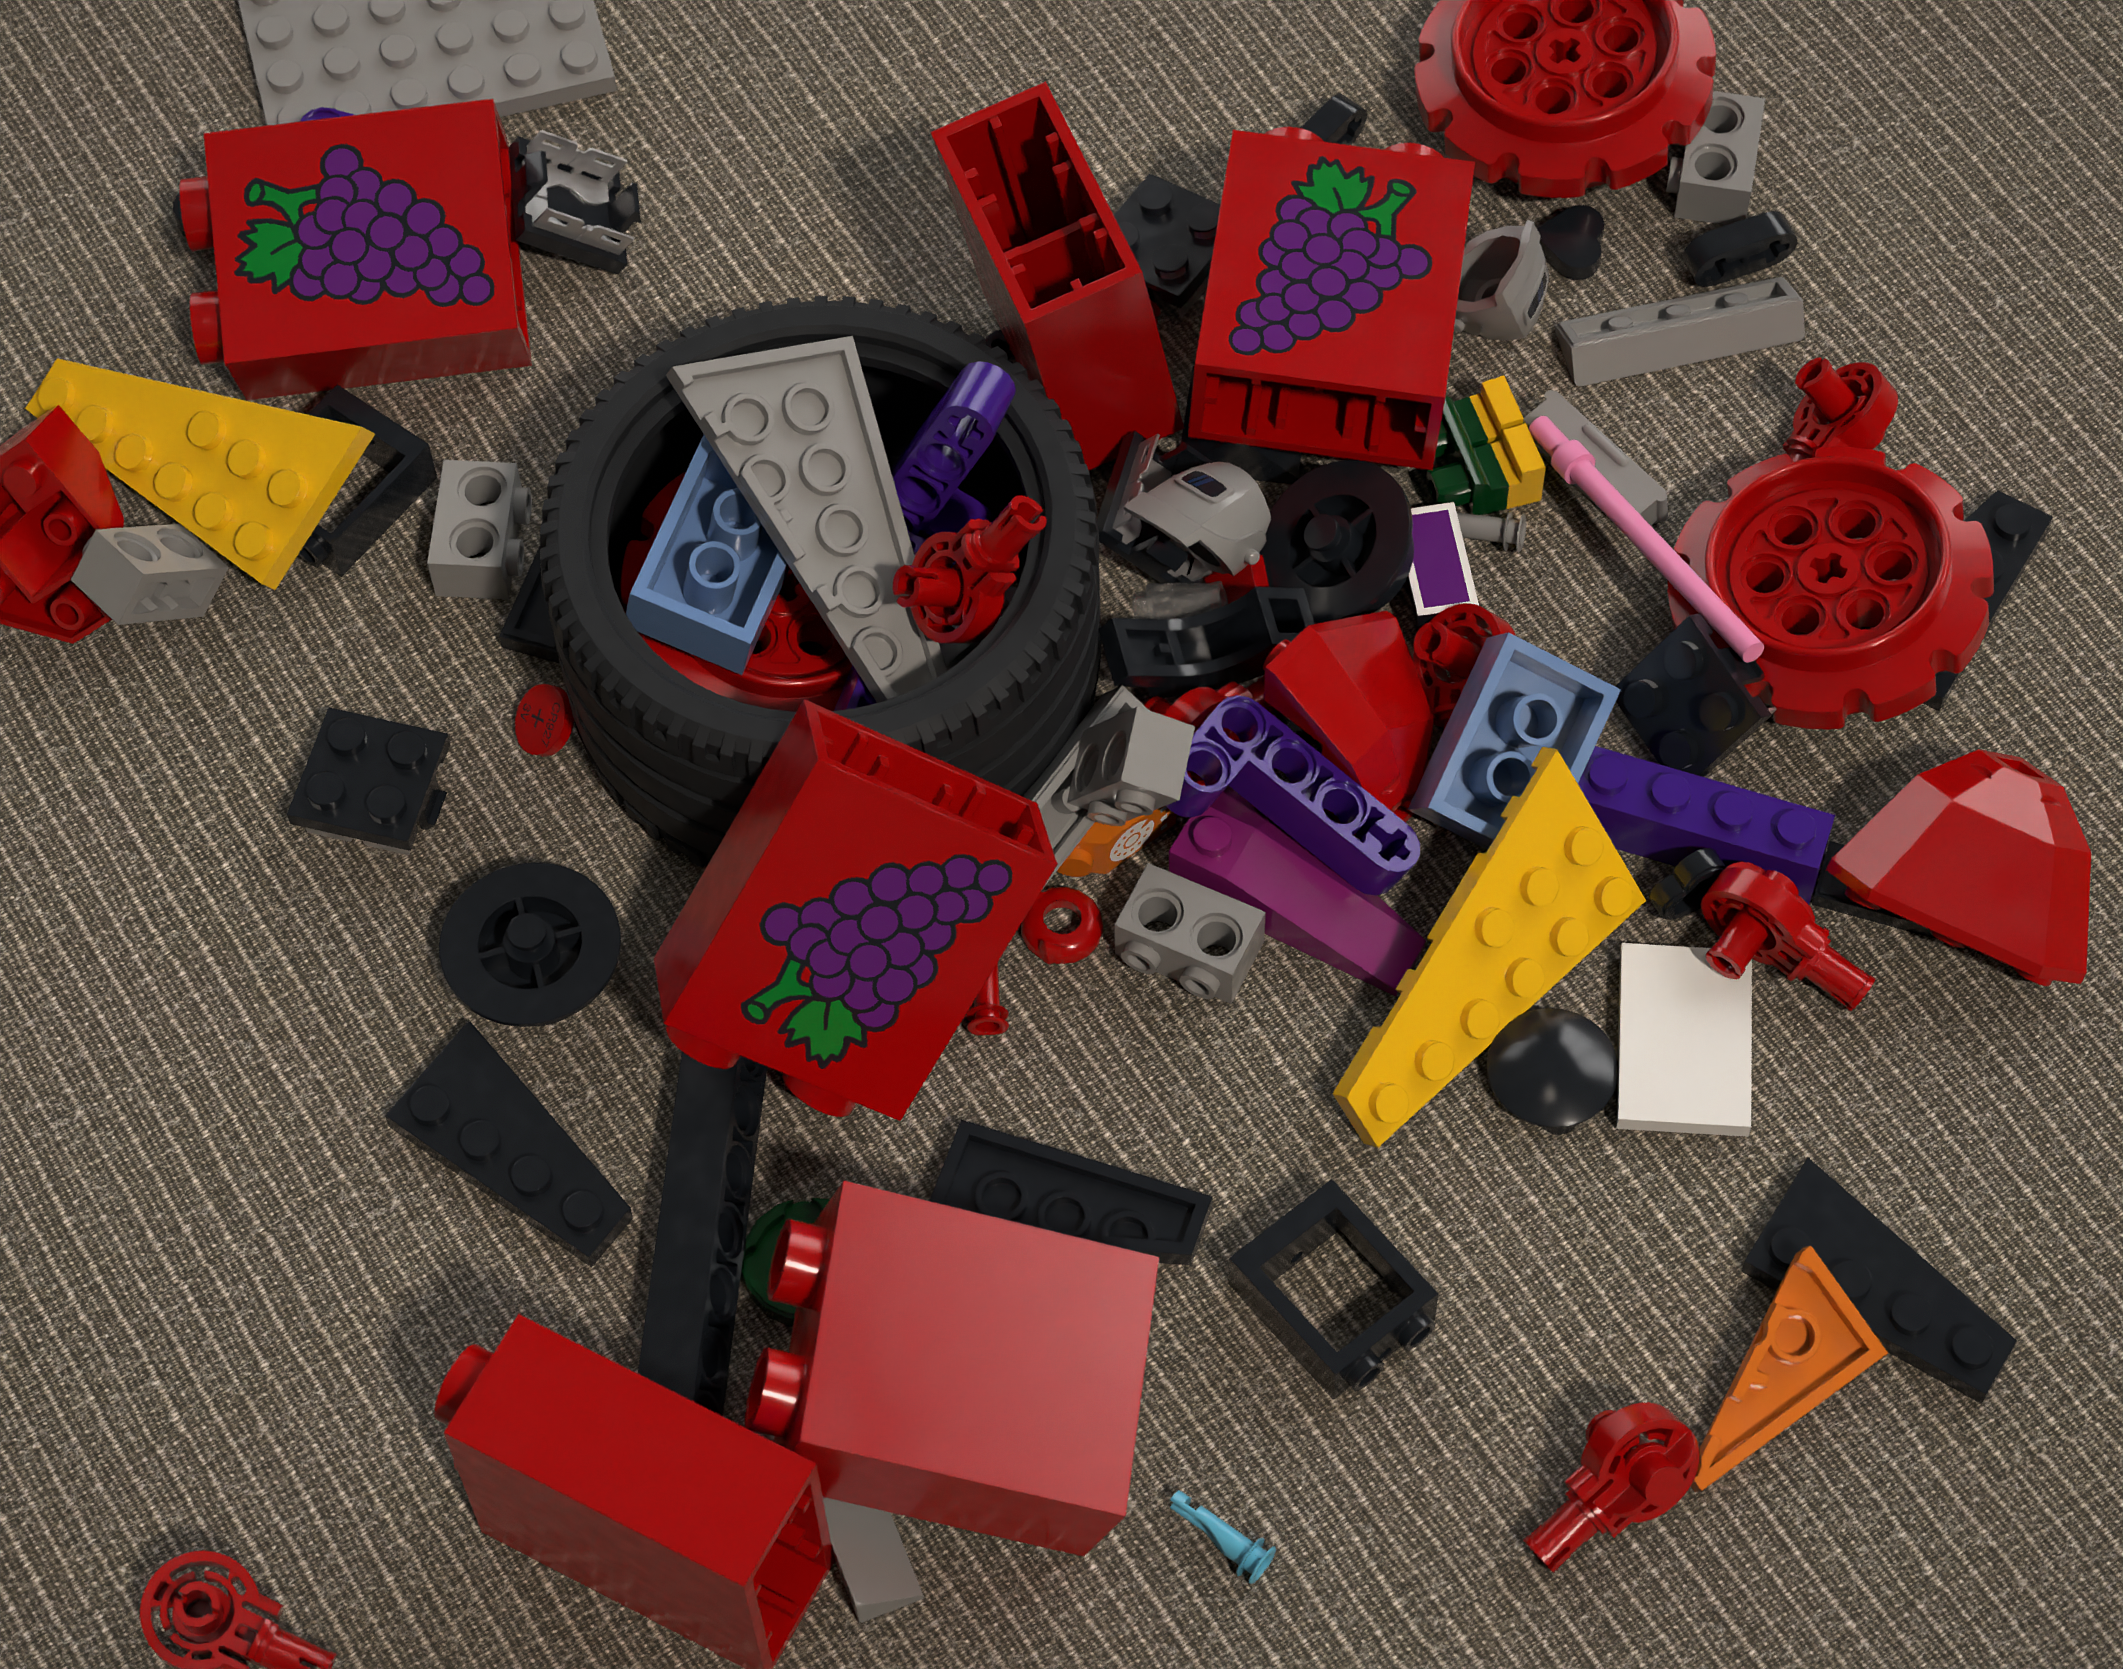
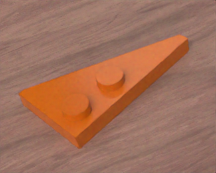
(1799, 1358)

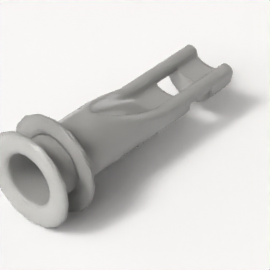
(1494, 529)

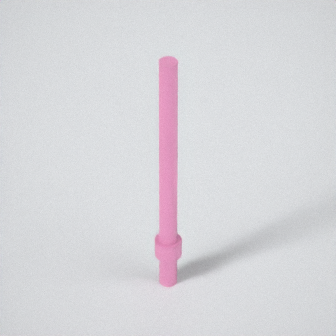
(1578, 467)

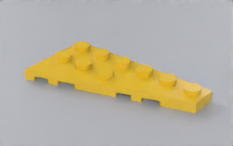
(219, 465)
(1501, 943)

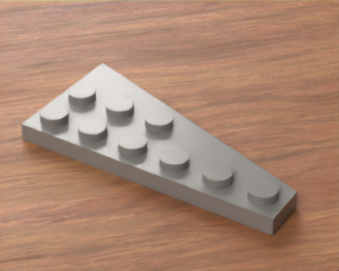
(817, 476)

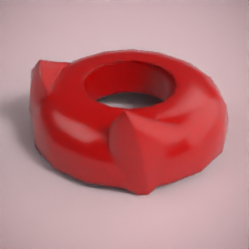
(1057, 947)

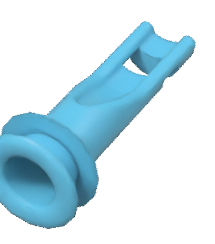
(1233, 1544)

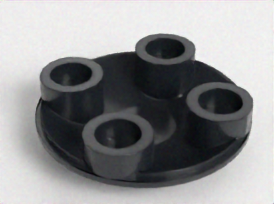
(1552, 1069)

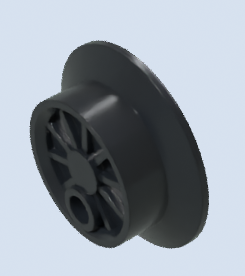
(1341, 539)
(530, 944)

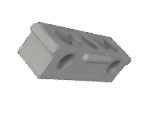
(1616, 466)

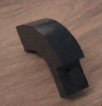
(1206, 647)

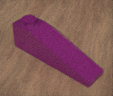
(1303, 899)

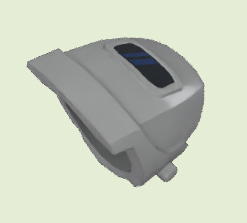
(1502, 283)
(1210, 512)

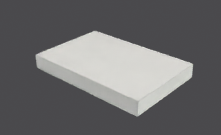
(1682, 1043)

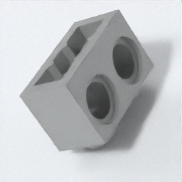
(1720, 162)
(468, 529)
(149, 573)
(1130, 766)
(1197, 920)

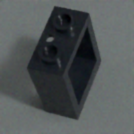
(394, 450)
(1292, 1239)

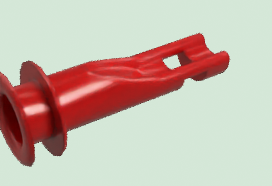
(987, 1015)

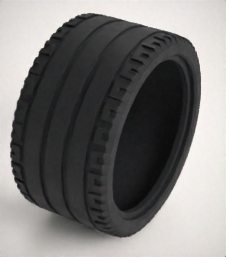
(692, 756)

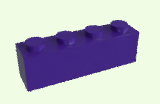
(1675, 813)

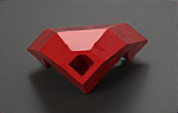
(49, 509)
(1359, 698)
(1983, 861)

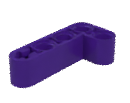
(949, 448)
(1298, 804)

